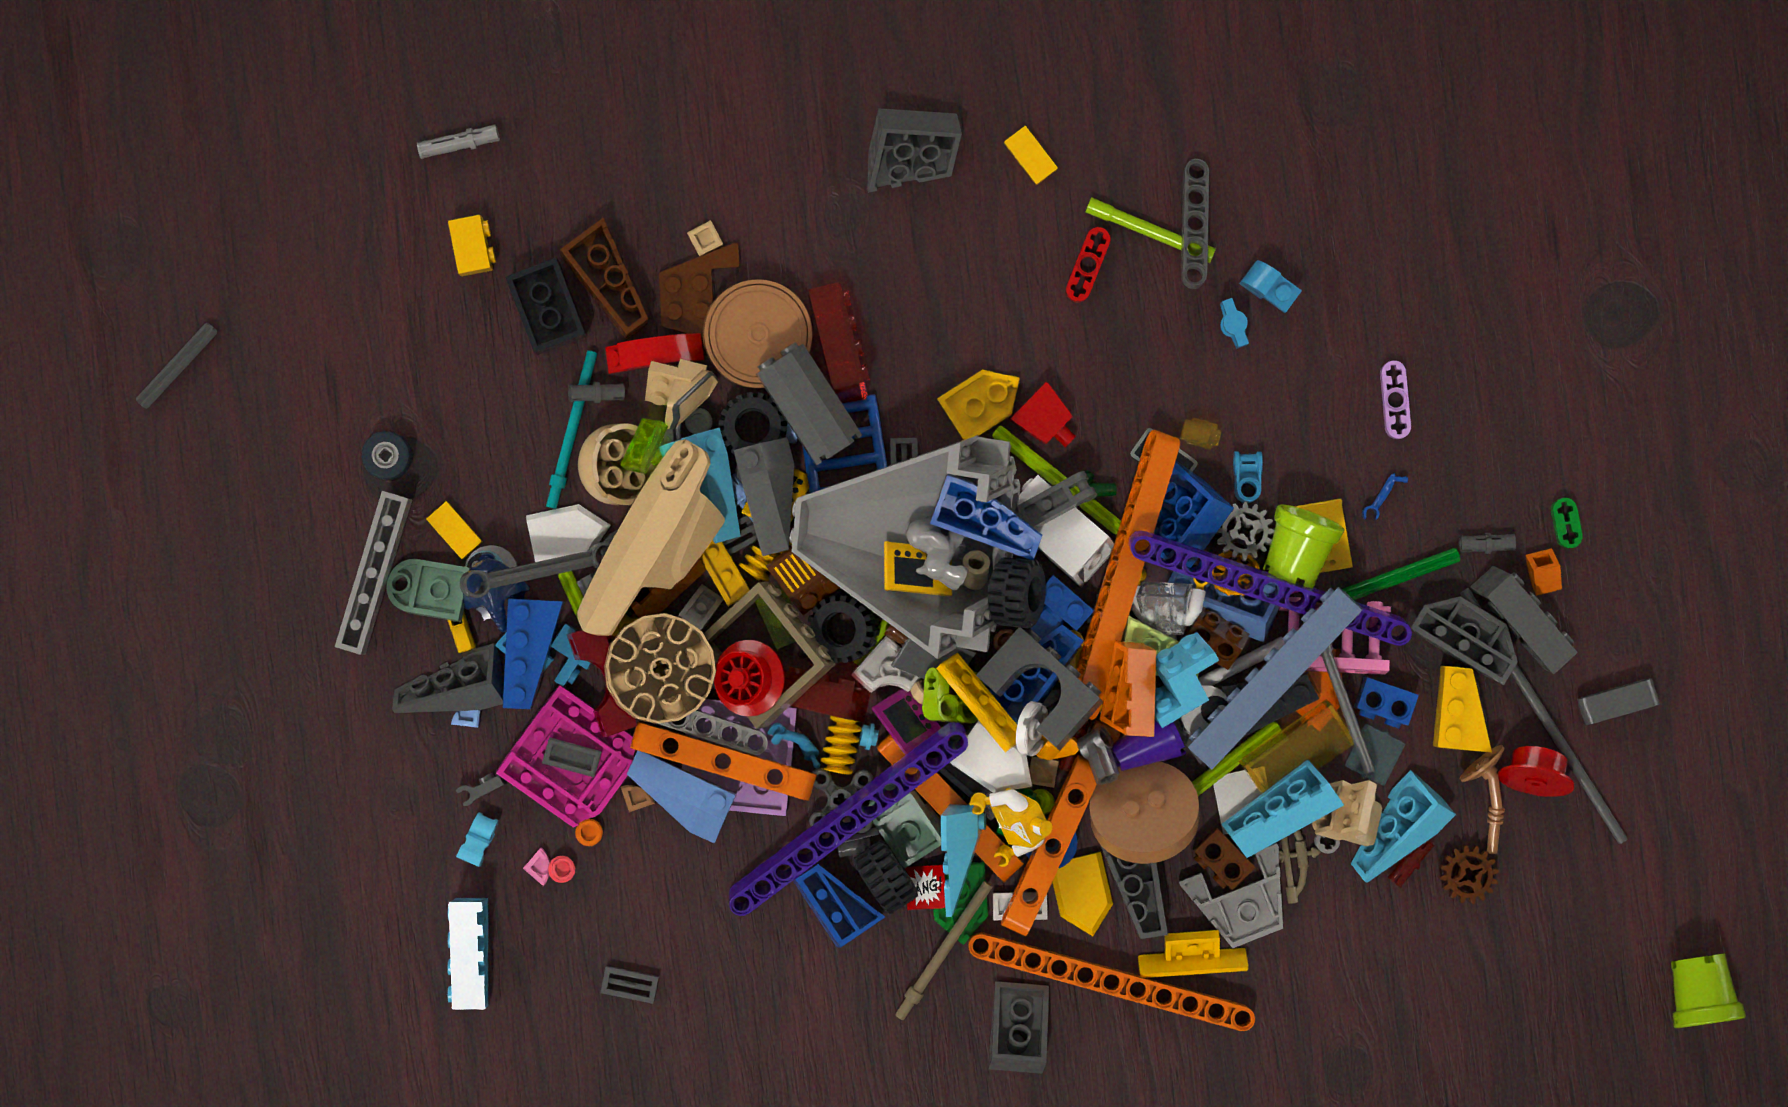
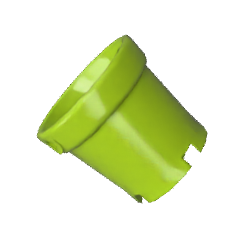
(1300, 544)
(1704, 992)

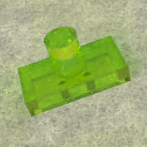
(645, 446)
(777, 631)

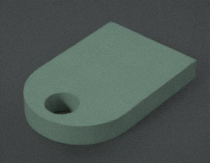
(431, 589)
(908, 828)

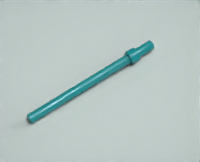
(558, 480)

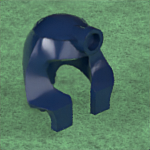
(492, 603)

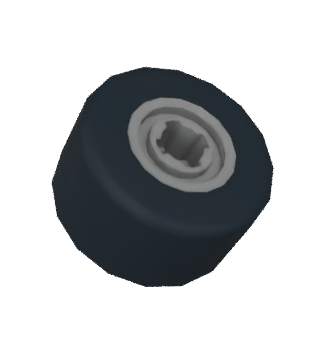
(396, 455)

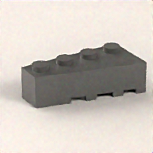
(1525, 618)
(1140, 893)

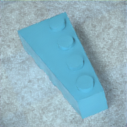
(1282, 809)

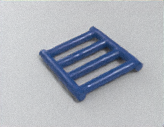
(873, 431)

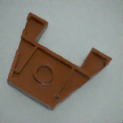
(688, 289)

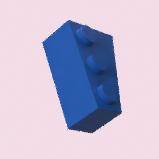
(835, 905)

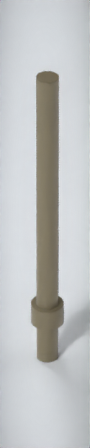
(914, 993)

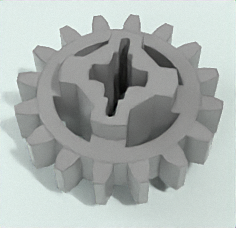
(1256, 527)

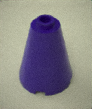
(1142, 750)

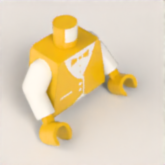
(1019, 820)

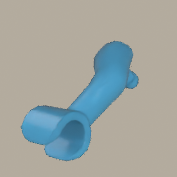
(808, 749)

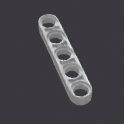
(715, 732)

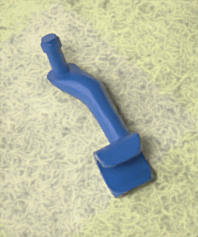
(1383, 494)

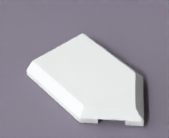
(564, 531)
(991, 765)

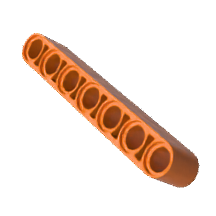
(939, 796)

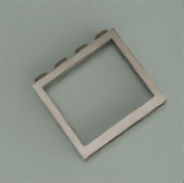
(800, 632)

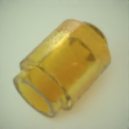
(1200, 433)

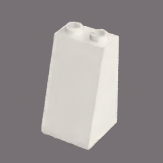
(1070, 539)

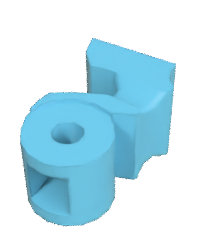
(477, 839)

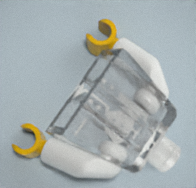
(1168, 605)

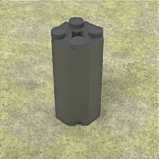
(808, 403)

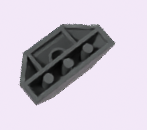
(1468, 636)

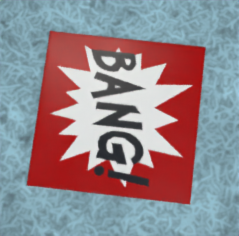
(930, 886)

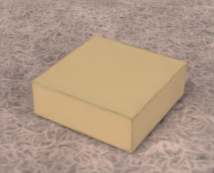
(705, 238)

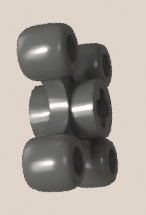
(832, 790)

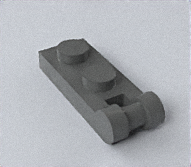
(1056, 500)

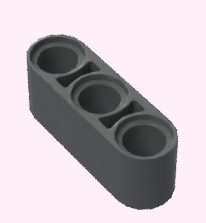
(1618, 701)

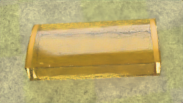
(1314, 736)

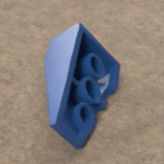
(983, 521)
(1038, 682)

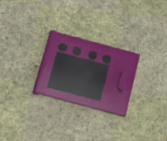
(905, 720)

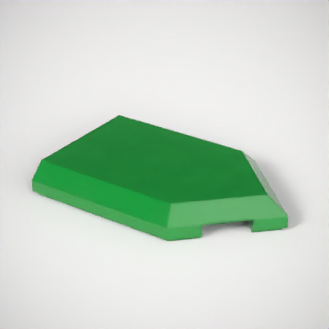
(973, 881)

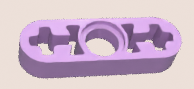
(1387, 380)

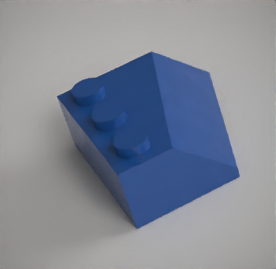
(1190, 512)

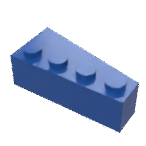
(528, 645)

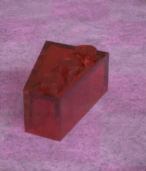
(830, 697)

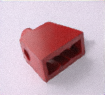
(1045, 417)

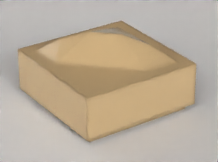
(1043, 771)

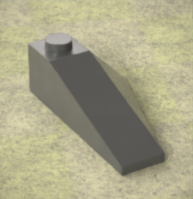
(768, 486)
(466, 685)

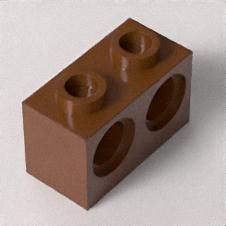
(1221, 635)
(1227, 854)

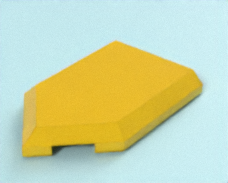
(980, 402)
(1083, 892)

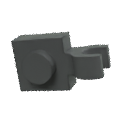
(487, 784)

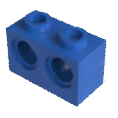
(1387, 696)

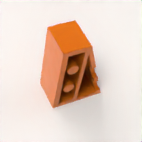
(1131, 690)

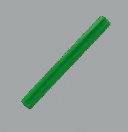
(1403, 574)

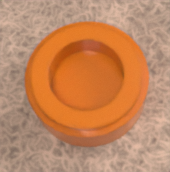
(589, 832)

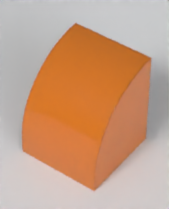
(1544, 571)

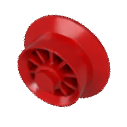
(749, 678)
(1537, 772)

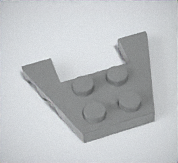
(1245, 911)

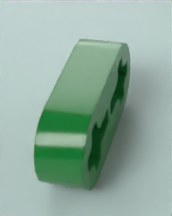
(1560, 524)

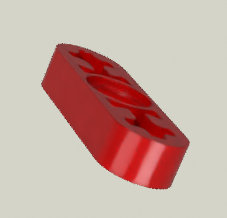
(1102, 248)

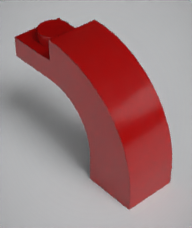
(660, 349)

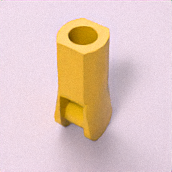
(462, 635)

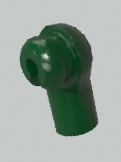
(1101, 489)

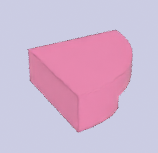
(538, 866)

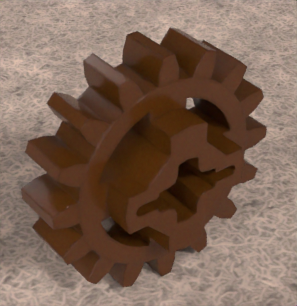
(1474, 884)

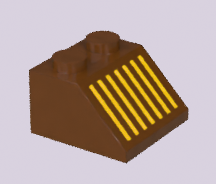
(800, 581)

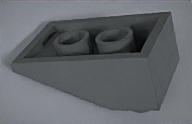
(1019, 1027)

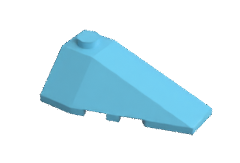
(717, 483)
(960, 839)

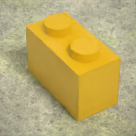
(471, 245)

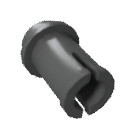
(854, 847)

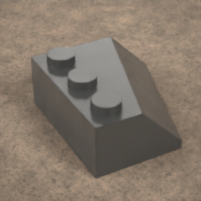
(912, 147)

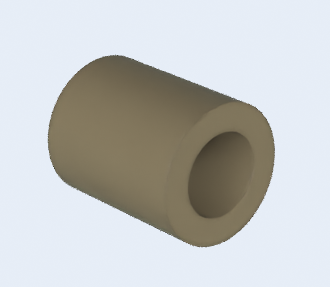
(978, 569)

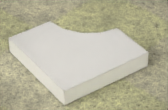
(877, 669)

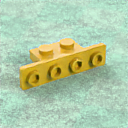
(1192, 954)

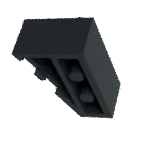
(1300, 694)

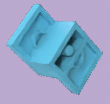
(1178, 672)

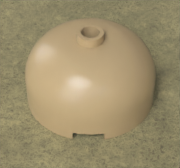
(601, 467)

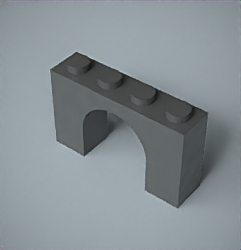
(1024, 653)

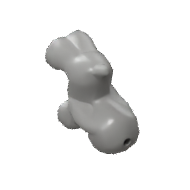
(939, 552)

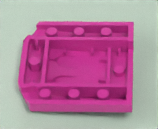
(561, 791)

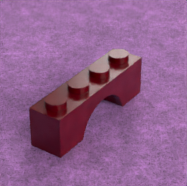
(594, 649)

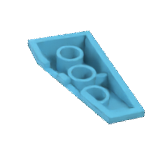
(1406, 823)

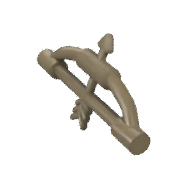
(1302, 858)

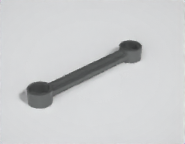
(531, 571)

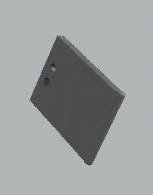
(917, 660)

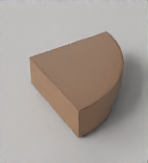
(636, 797)

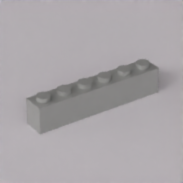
(373, 573)

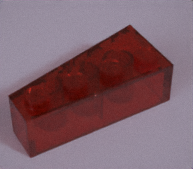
(838, 342)

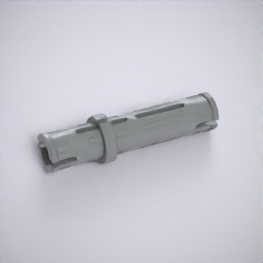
(463, 140)

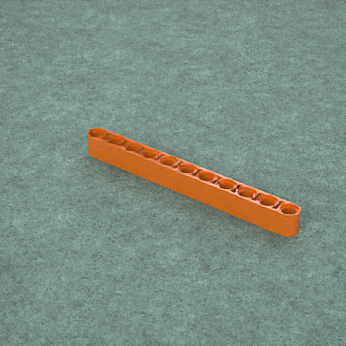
(1123, 568)
(1121, 990)

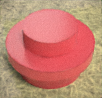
(561, 869)

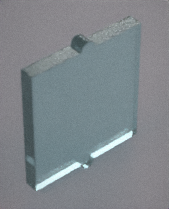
(1383, 752)

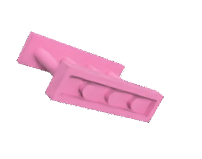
(1346, 661)

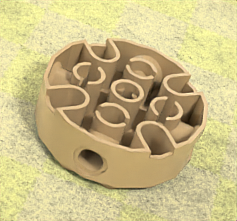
(687, 673)

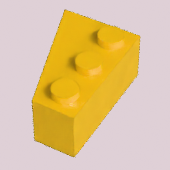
(1459, 712)

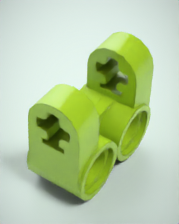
(939, 704)

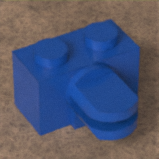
(1059, 608)

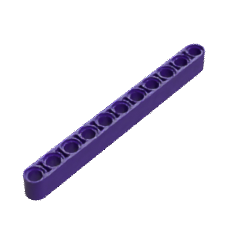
(1258, 580)
(851, 807)

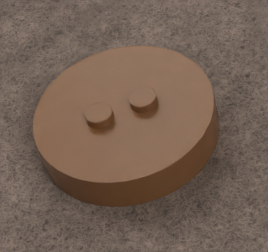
(751, 326)
(1145, 813)

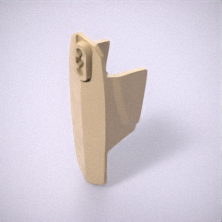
(657, 539)

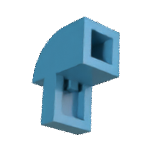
(1269, 284)
(569, 671)

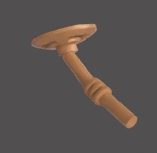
(1485, 767)

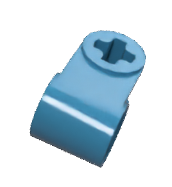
(1247, 474)

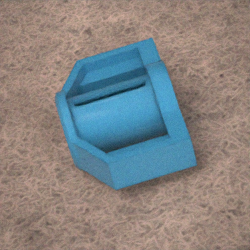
(1234, 323)

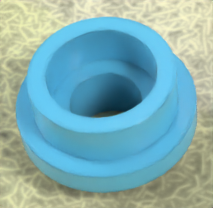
(868, 736)

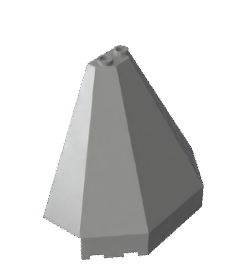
(847, 523)

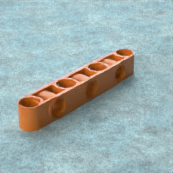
(703, 756)
(1042, 864)

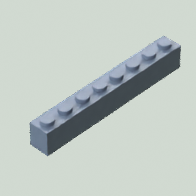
(1275, 678)

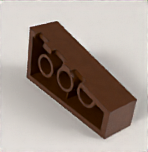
(601, 271)

